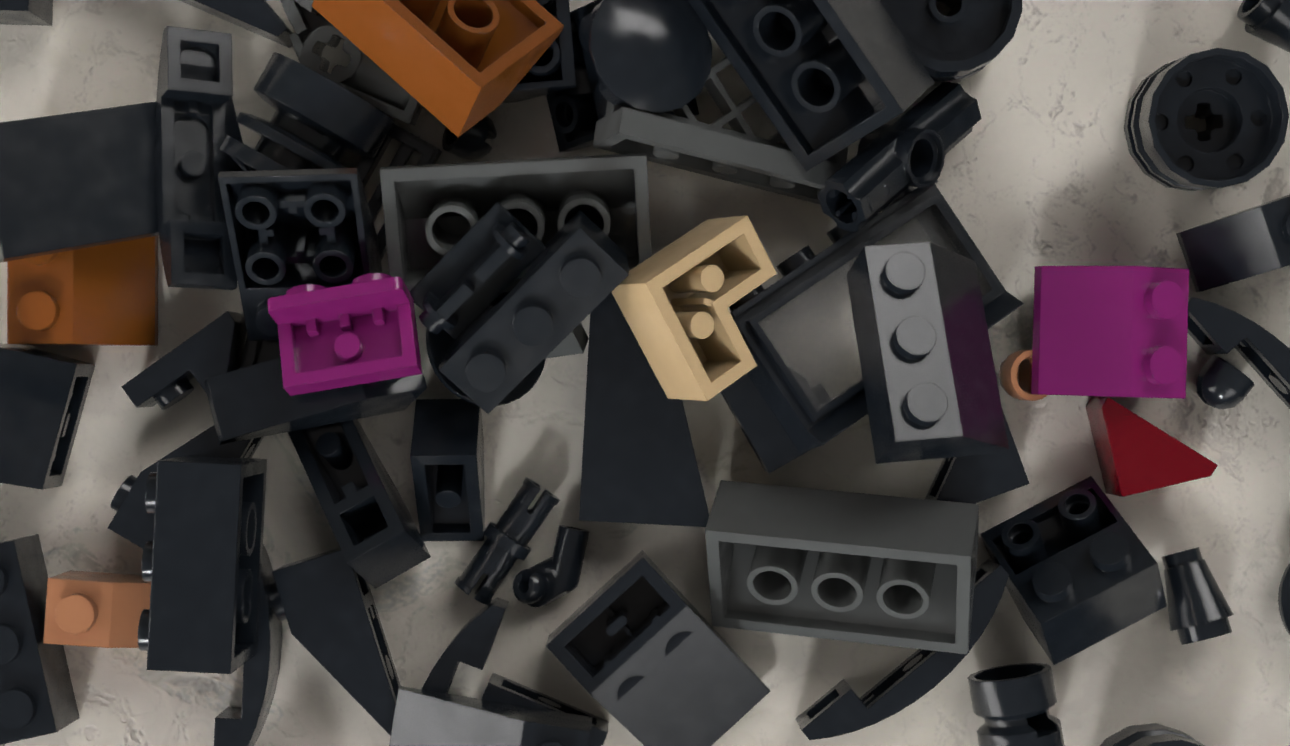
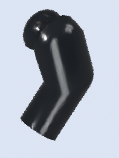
(555, 575)

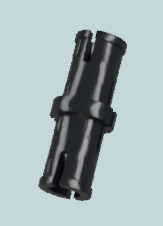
(507, 541)

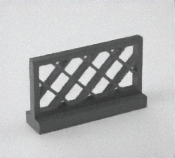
(714, 150)

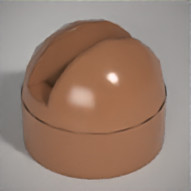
(1008, 376)

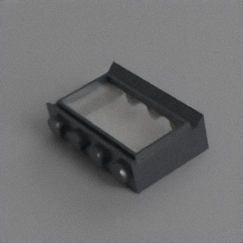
(805, 322)

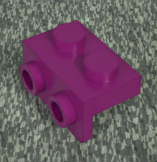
(346, 333)

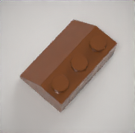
(449, 53)
(86, 296)

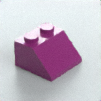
(1110, 331)

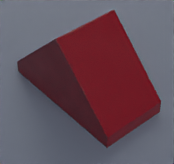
(1137, 454)

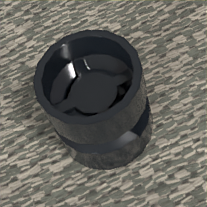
(1016, 705)

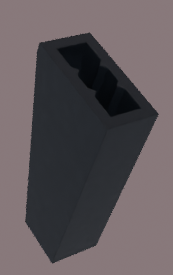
(635, 438)

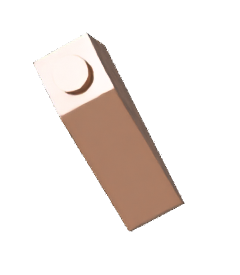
(95, 609)

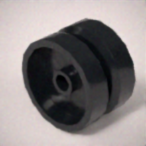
(961, 41)

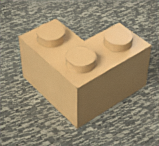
(682, 303)

